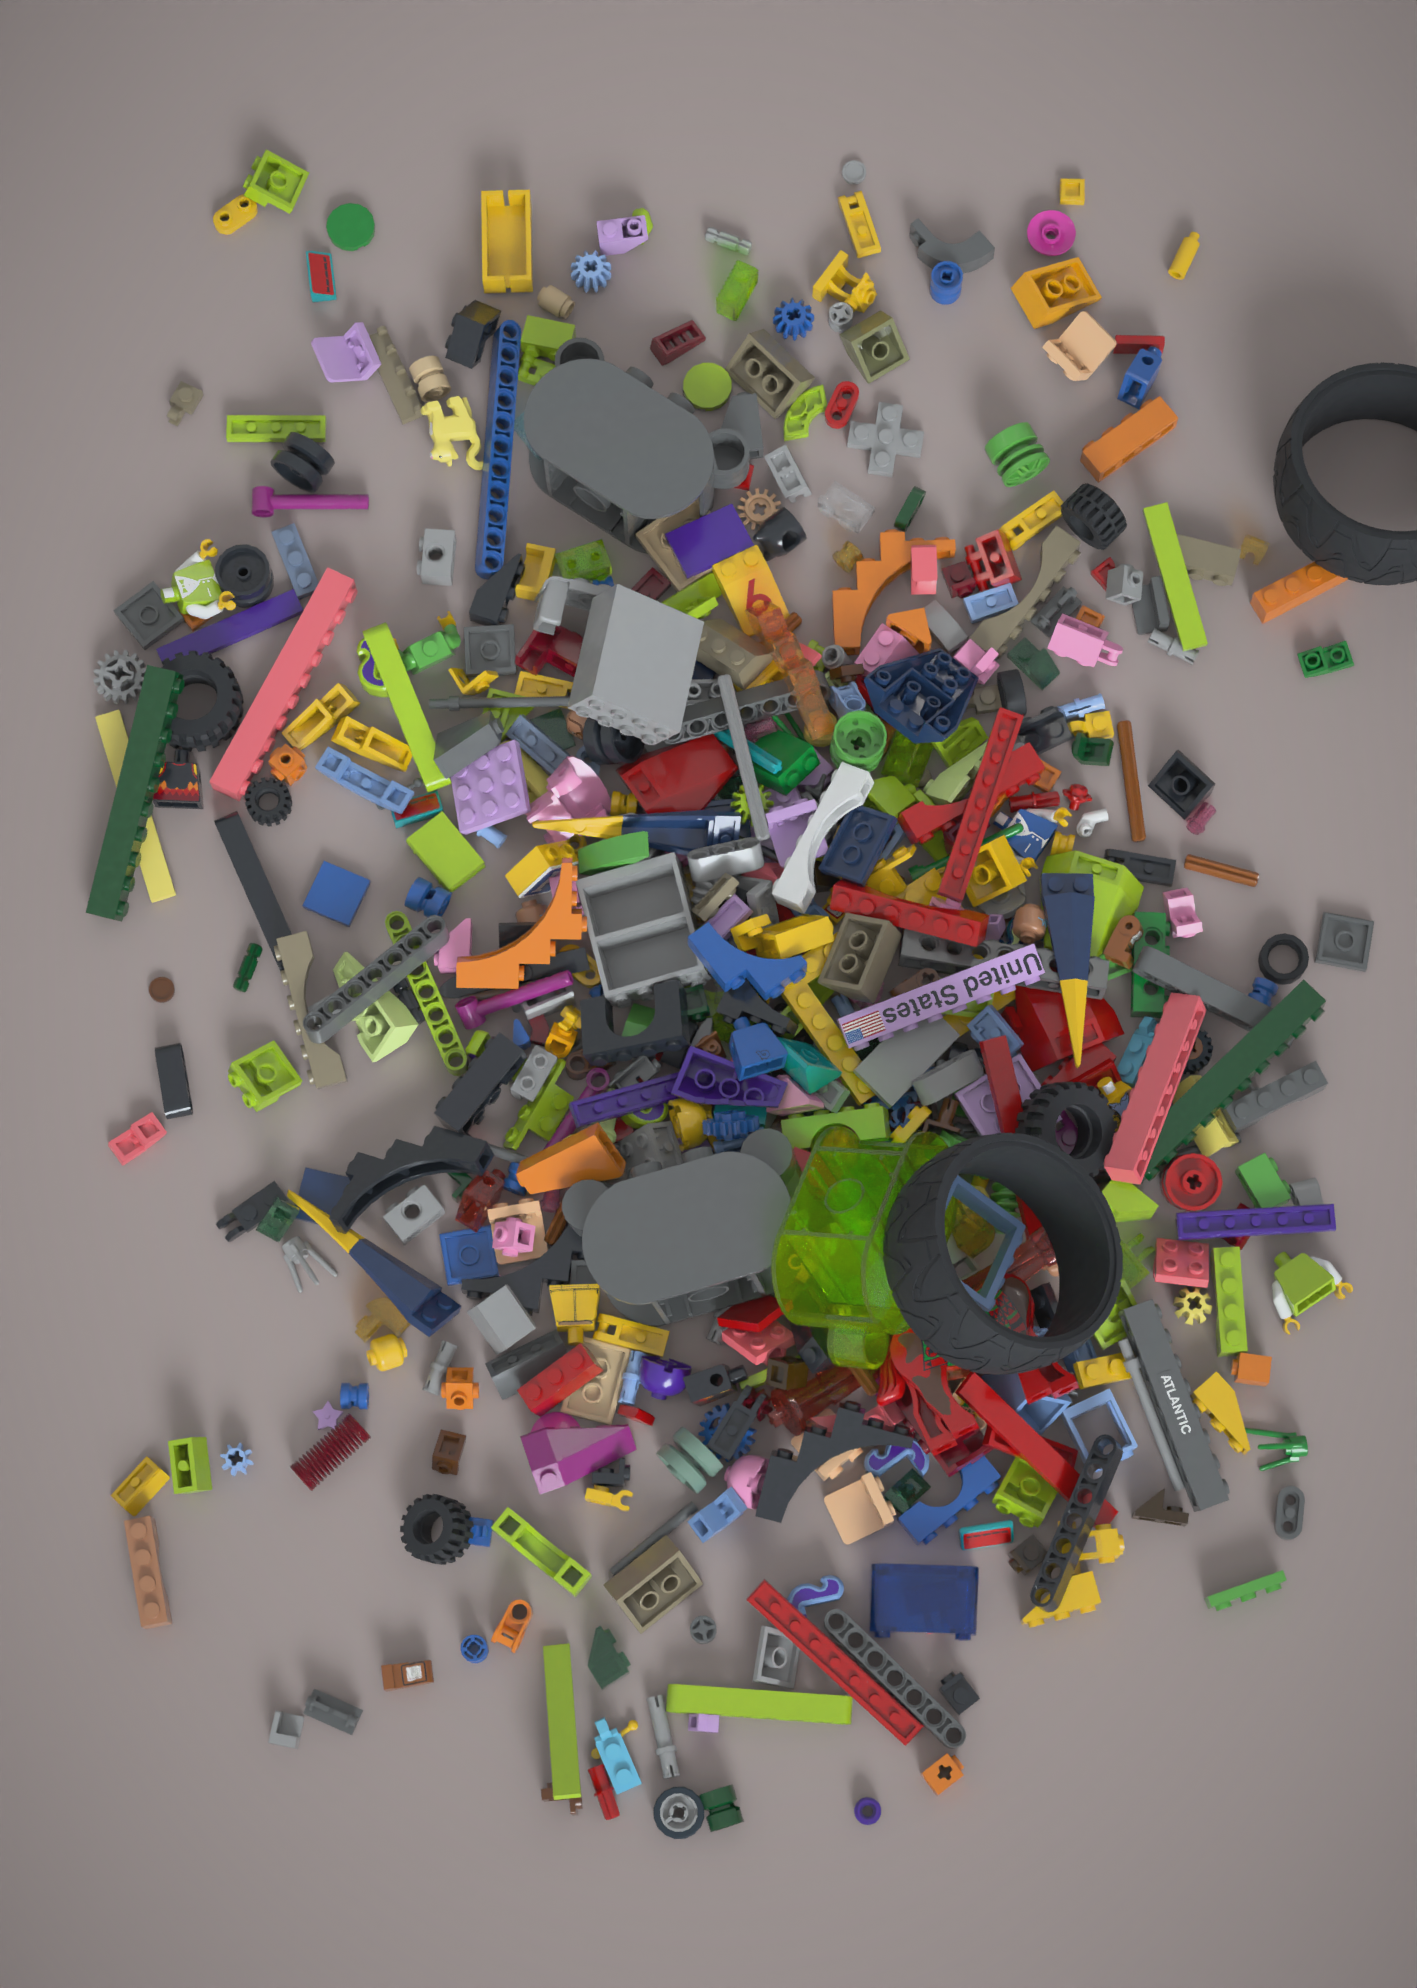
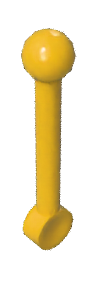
(632, 1725)

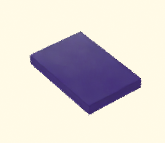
(708, 540)

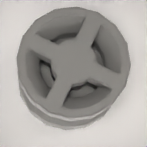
(839, 311)

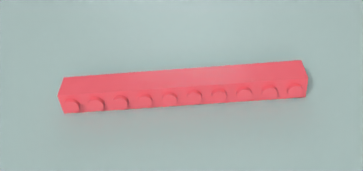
(283, 684)

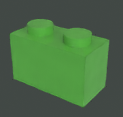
(1262, 1182)

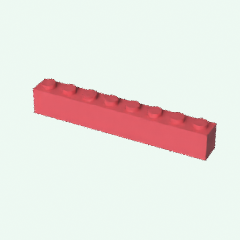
(1155, 1088)

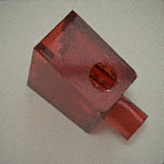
(483, 1190)

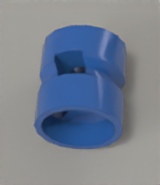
(946, 282)
(427, 899)

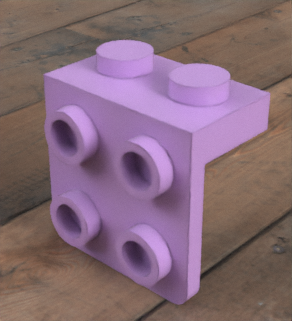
(347, 356)
(787, 825)

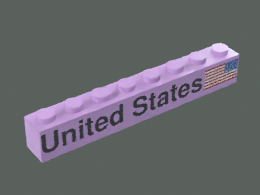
(941, 995)

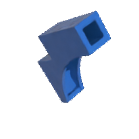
(731, 966)

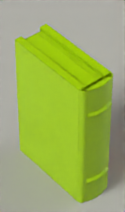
(445, 852)

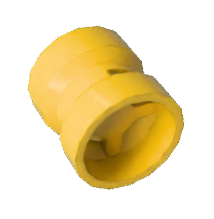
(618, 803)

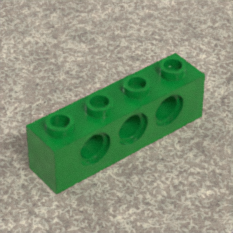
(1143, 1004)

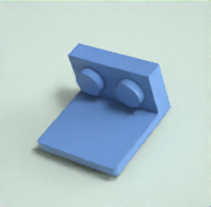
(990, 1025)

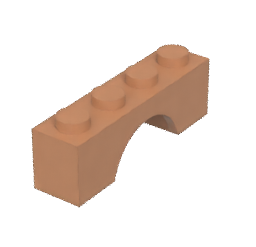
(146, 1571)

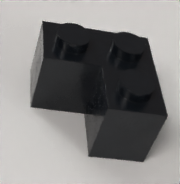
(470, 333)

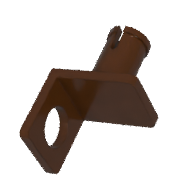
(944, 1118)

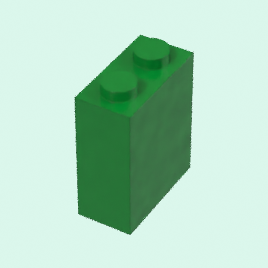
(797, 761)

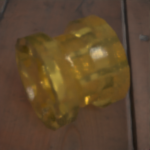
(847, 556)

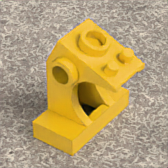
(836, 277)
(1108, 1545)

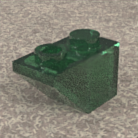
(604, 1660)

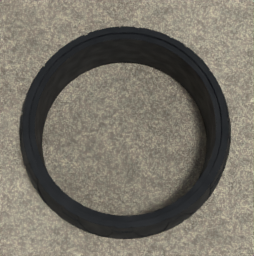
(1311, 522)
(1076, 1224)

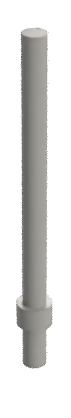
(1132, 1366)

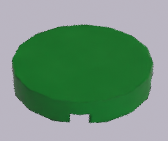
(350, 226)

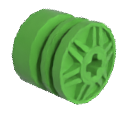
(1017, 454)
(858, 729)

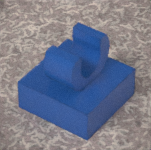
(482, 1532)

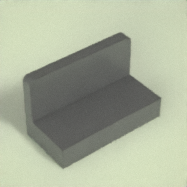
(1152, 608)

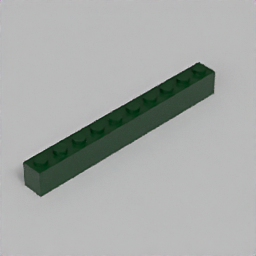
(135, 793)
(1235, 1071)

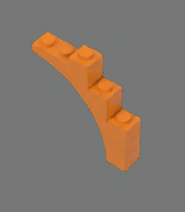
(872, 577)
(502, 967)

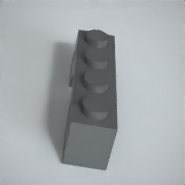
(1274, 1096)

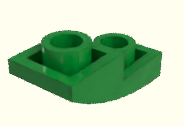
(1325, 660)

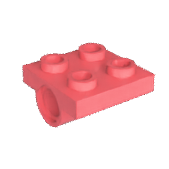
(1181, 1262)
(760, 1346)

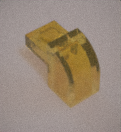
(972, 1232)
(382, 1313)

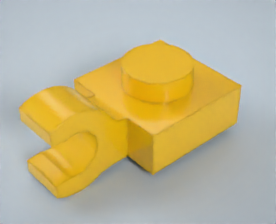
(1094, 725)
(572, 1018)
(601, 1496)

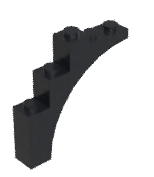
(748, 1002)
(373, 1177)
(527, 1283)
(818, 1445)

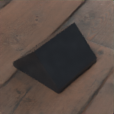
(1182, 785)

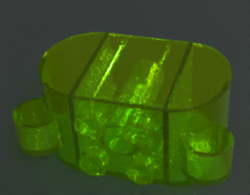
(831, 1242)

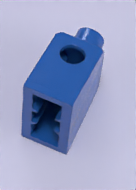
(1143, 370)
(755, 1049)

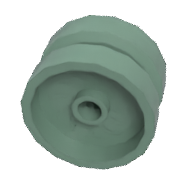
(685, 1464)

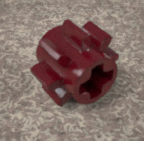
(764, 1409)

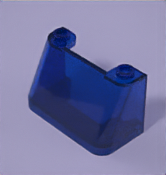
(923, 1599)

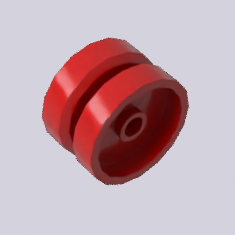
(1206, 1182)

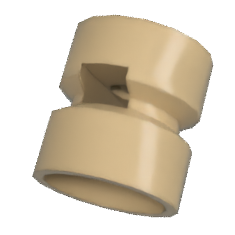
(430, 377)

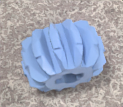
(591, 263)

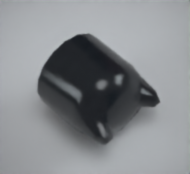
(779, 534)

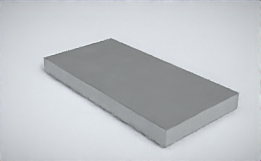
(903, 1058)

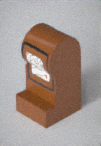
(1122, 941)
(407, 1675)

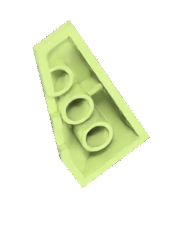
(956, 780)
(384, 1023)

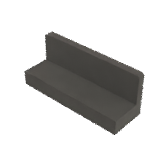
(524, 1363)

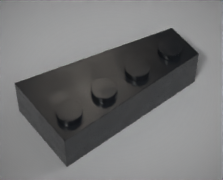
(480, 1085)

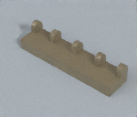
(395, 378)

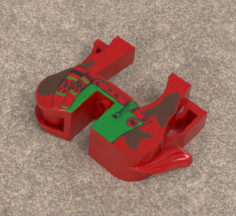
(928, 1374)

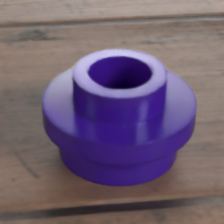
(867, 1801)

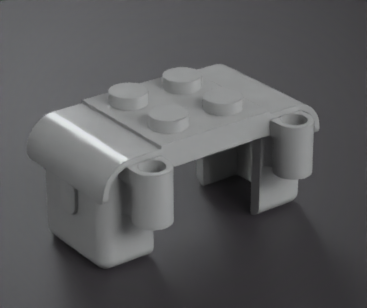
(560, 592)

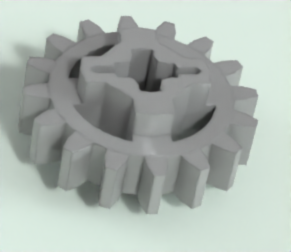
(113, 669)

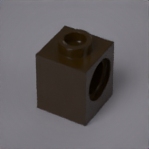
(787, 1373)

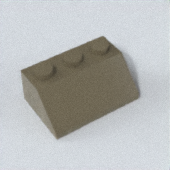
(769, 371)
(731, 652)
(860, 957)
(653, 1584)

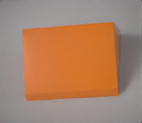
(913, 627)

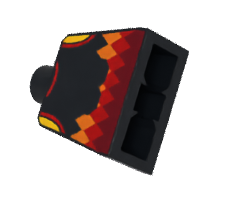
(179, 784)
(703, 1385)

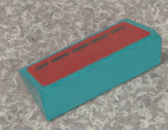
(321, 276)
(419, 809)
(986, 1535)

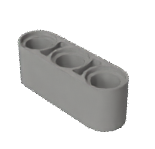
(728, 857)
(948, 1077)

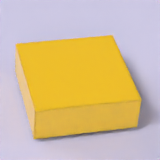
(1072, 191)

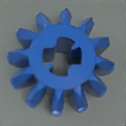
(802, 319)

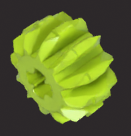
(742, 805)

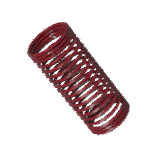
(313, 1467)

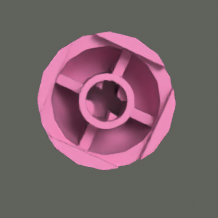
(747, 1478)

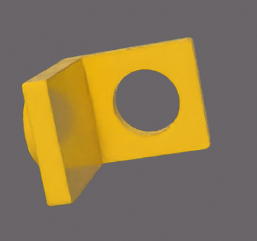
(477, 685)

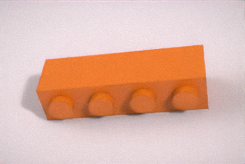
(1128, 439)
(1293, 591)

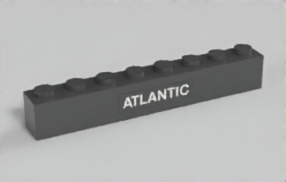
(1174, 1406)

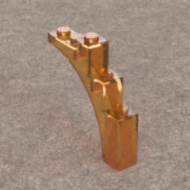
(798, 672)

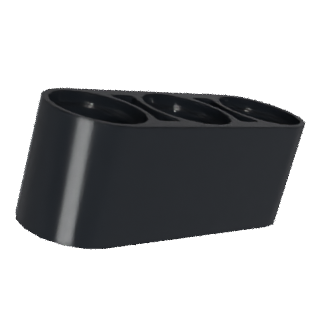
(173, 1081)

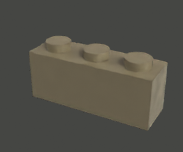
(1209, 560)

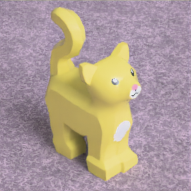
(452, 428)

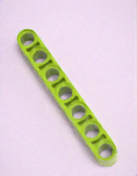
(405, 704)
(431, 1004)
(759, 1704)

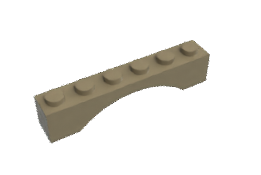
(1055, 555)
(297, 958)

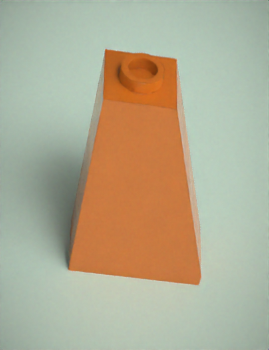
(576, 1158)

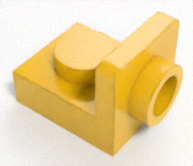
(745, 933)

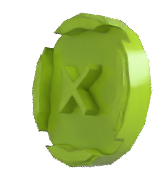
(707, 386)

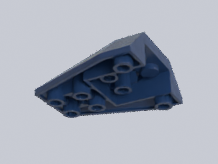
(922, 694)

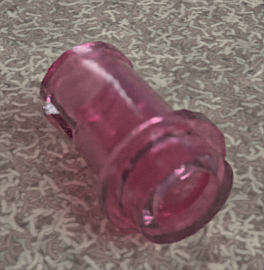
(760, 729)
(1200, 819)
(550, 1201)

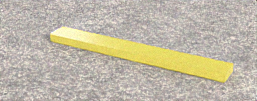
(152, 857)

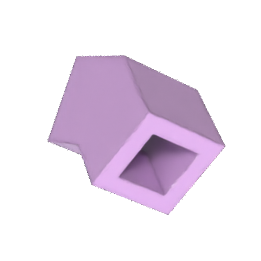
(995, 927)
(703, 1723)

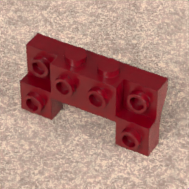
(559, 650)
(954, 1459)

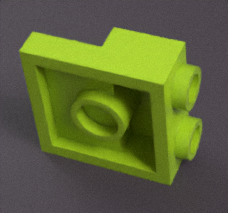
(275, 182)
(263, 1076)
(1112, 1329)
(1024, 1494)

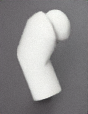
(1088, 821)

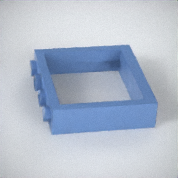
(1002, 1221)

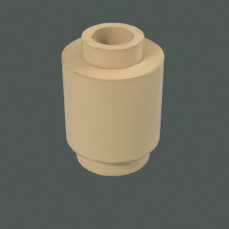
(555, 302)

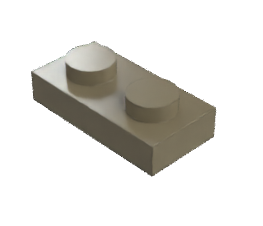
(721, 891)

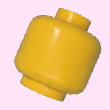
(386, 1352)

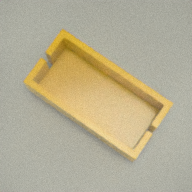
(507, 241)

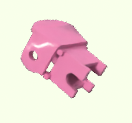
(571, 794)

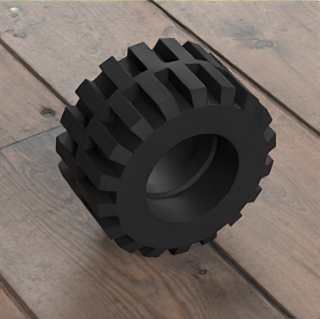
(1093, 516)
(419, 1523)

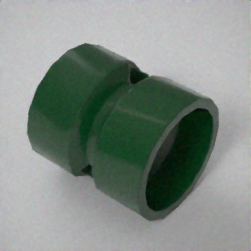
(721, 1808)

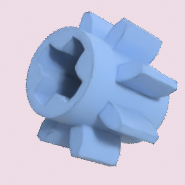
(240, 1466)

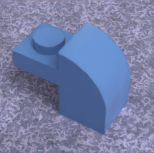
(717, 1515)

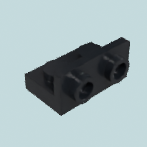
(1046, 730)

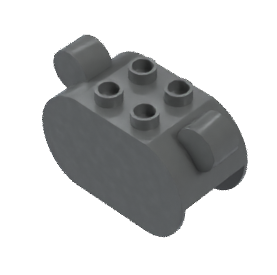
(621, 447)
(686, 1233)

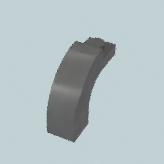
(967, 255)

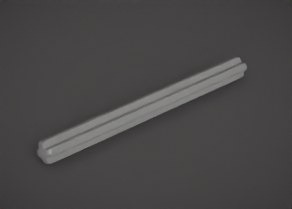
(743, 757)

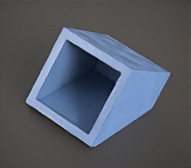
(1037, 1414)

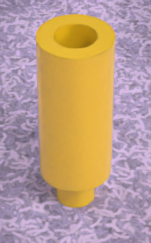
(1184, 256)

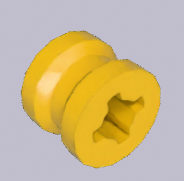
(1062, 843)

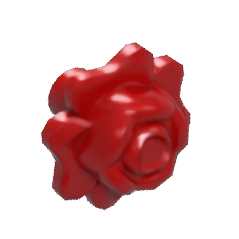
(1077, 795)

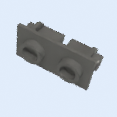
(1063, 602)
(641, 1067)
(332, 1711)

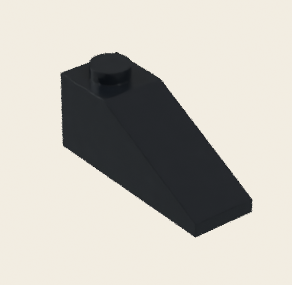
(812, 1347)

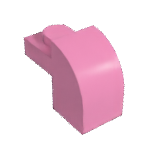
(977, 660)
(1181, 913)

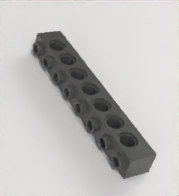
(915, 957)

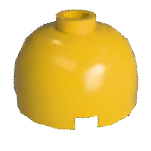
(687, 1122)

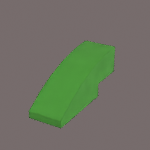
(613, 853)

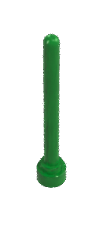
(918, 871)

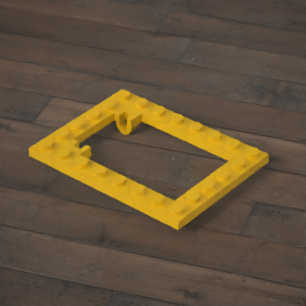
(822, 1027)

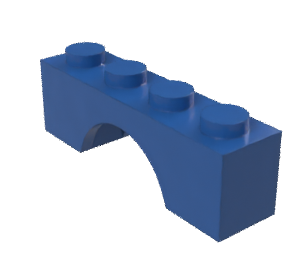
(923, 1520)

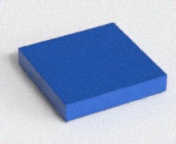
(336, 894)
(469, 1255)

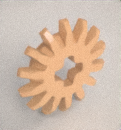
(761, 500)

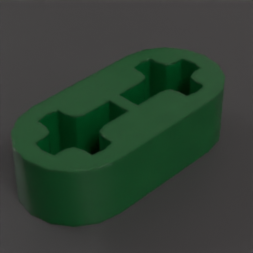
(909, 509)

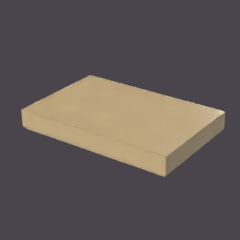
(600, 1396)

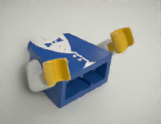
(1038, 831)

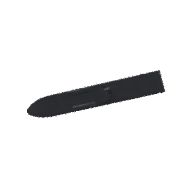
(571, 960)

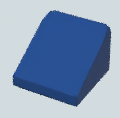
(520, 1036)

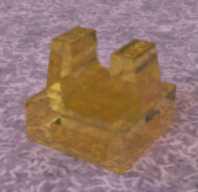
(1254, 545)

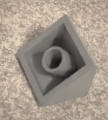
(548, 1003)
(502, 1319)
(776, 1659)

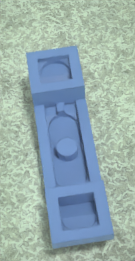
(364, 782)

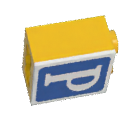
(543, 862)

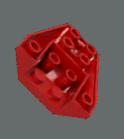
(679, 775)
(1047, 1030)

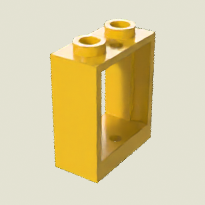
(794, 936)

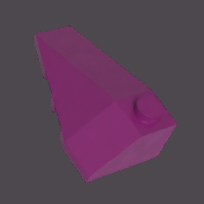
(569, 1454)

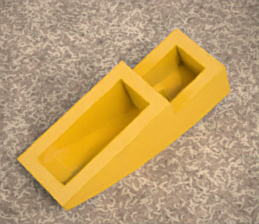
(321, 716)
(372, 744)

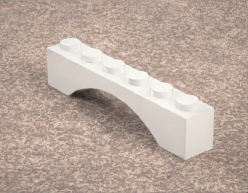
(846, 792)

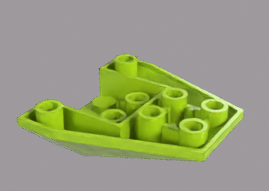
(1115, 893)

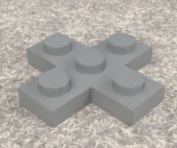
(885, 439)

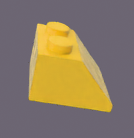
(994, 872)

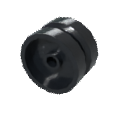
(302, 462)
(245, 574)
(608, 745)

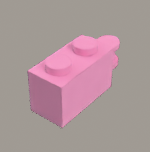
(1083, 642)

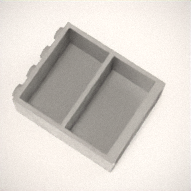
(635, 665)
(641, 928)

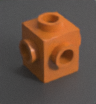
(288, 771)
(460, 1388)

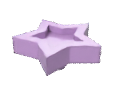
(327, 1416)

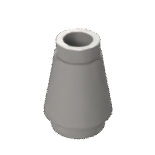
(835, 656)

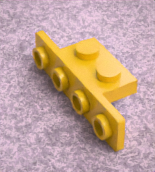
(885, 876)

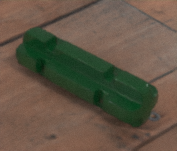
(247, 967)

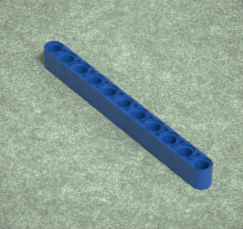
(492, 458)

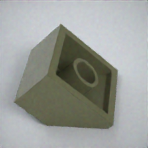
(875, 346)

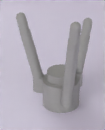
(296, 1251)

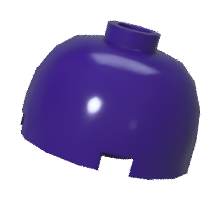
(662, 1376)

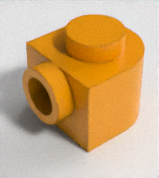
(559, 1041)

